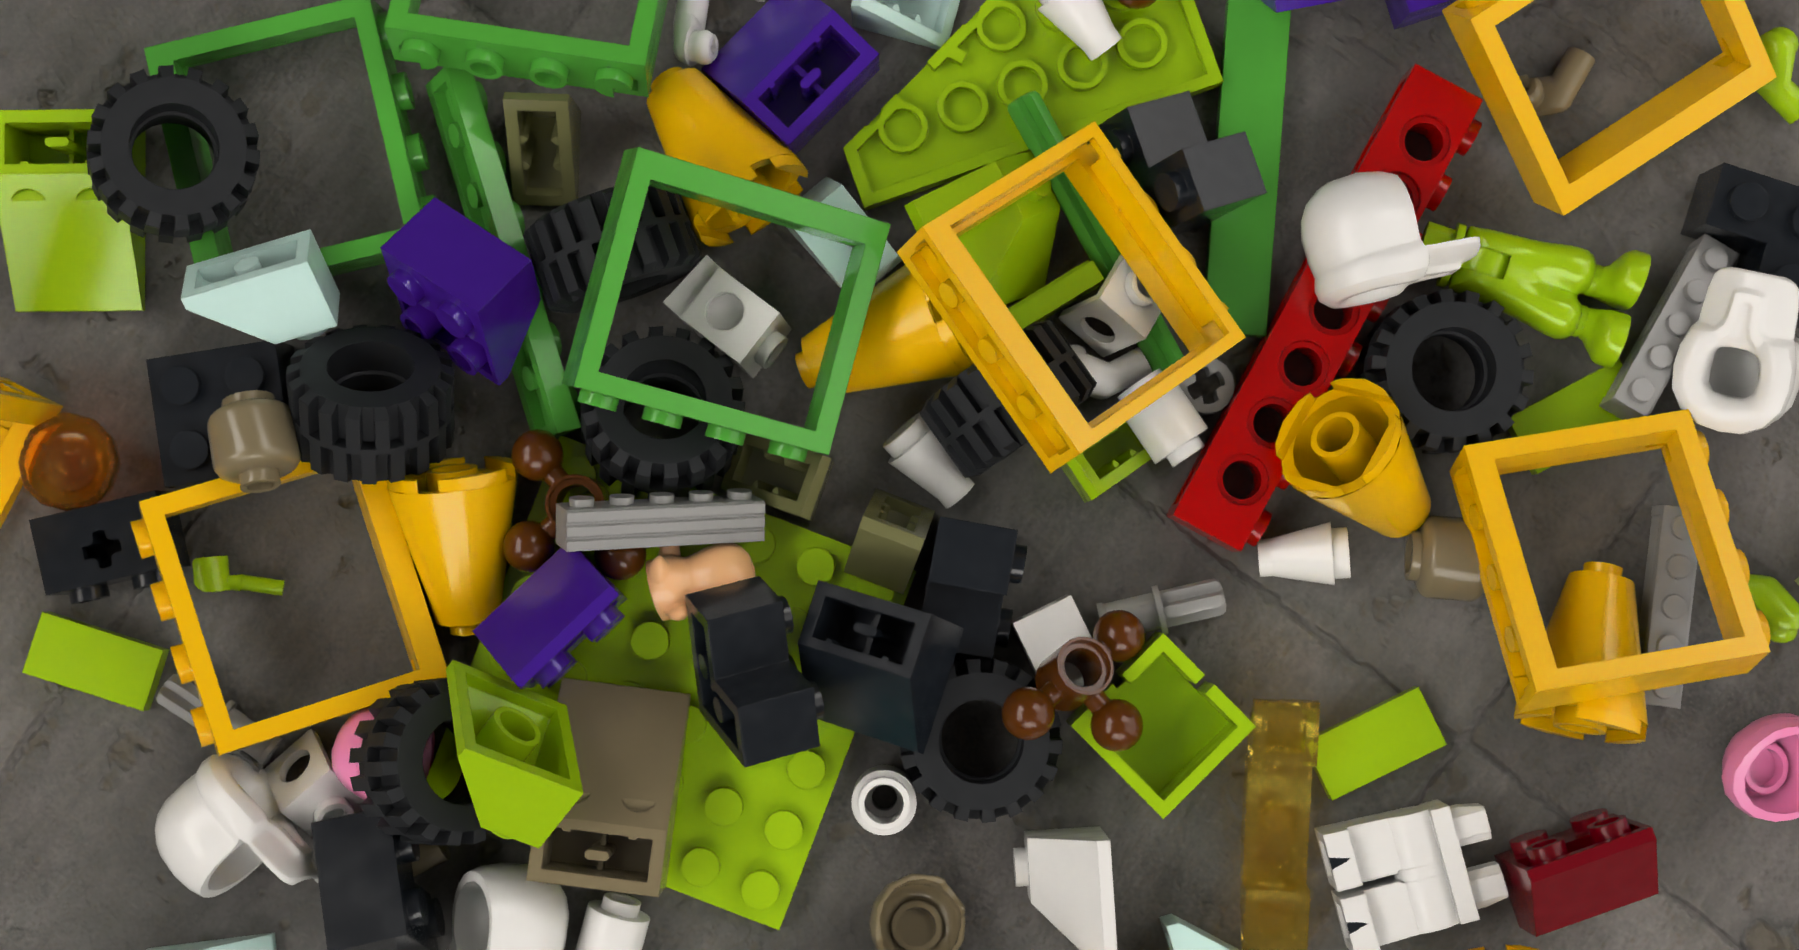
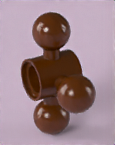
(530, 544)
(1115, 722)

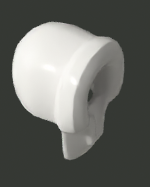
(1367, 241)
(1742, 354)
(227, 826)
(506, 912)

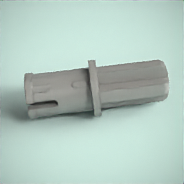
(1172, 605)
(183, 697)

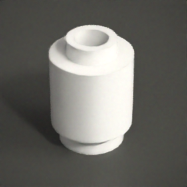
(1168, 425)
(884, 820)
(613, 924)

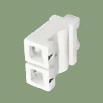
(1424, 870)

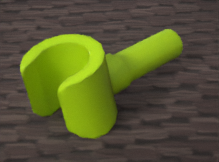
(213, 575)

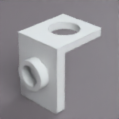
(1121, 305)
(758, 336)
(316, 792)

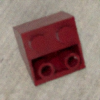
(1579, 871)

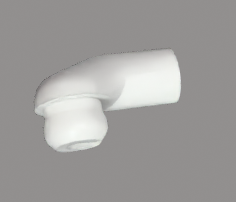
(691, 40)

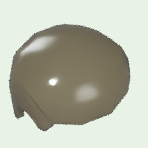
(917, 915)

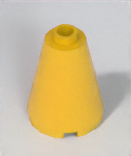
(713, 131)
(899, 343)
(1355, 457)
(456, 535)
(1593, 624)

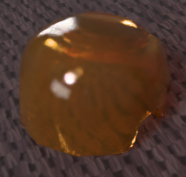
(69, 462)

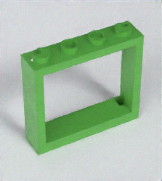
(530, 55)
(391, 93)
(648, 168)

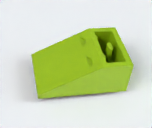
(53, 228)

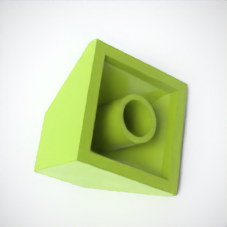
(1012, 244)
(513, 754)

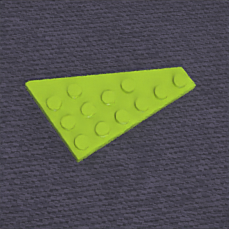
(957, 106)

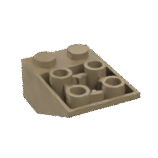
(630, 775)

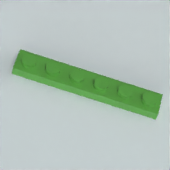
(480, 180)

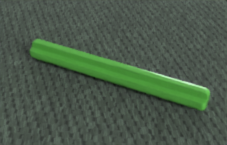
(1041, 134)

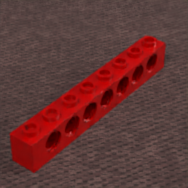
(1421, 105)

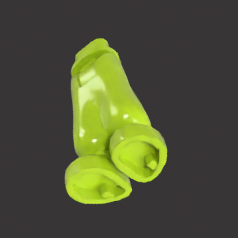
(1542, 282)

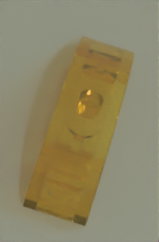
(1277, 824)

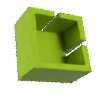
(1183, 726)

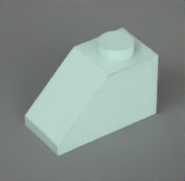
(267, 290)

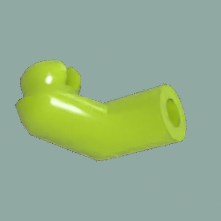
(1781, 92)
(1777, 605)

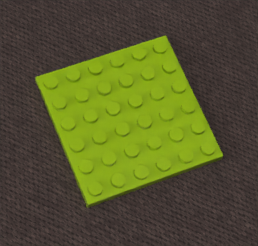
(735, 827)

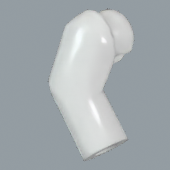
(1114, 375)

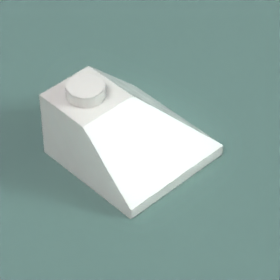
(1071, 882)

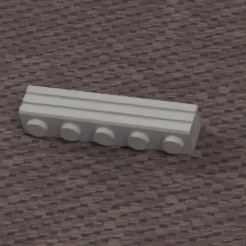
(1654, 352)
(659, 520)
(1667, 593)

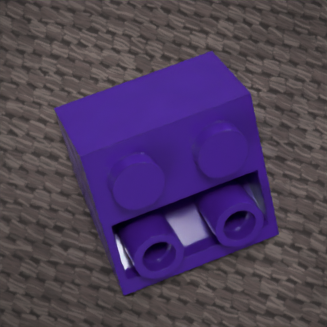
(794, 68)
(462, 289)
(550, 618)

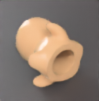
(675, 576)

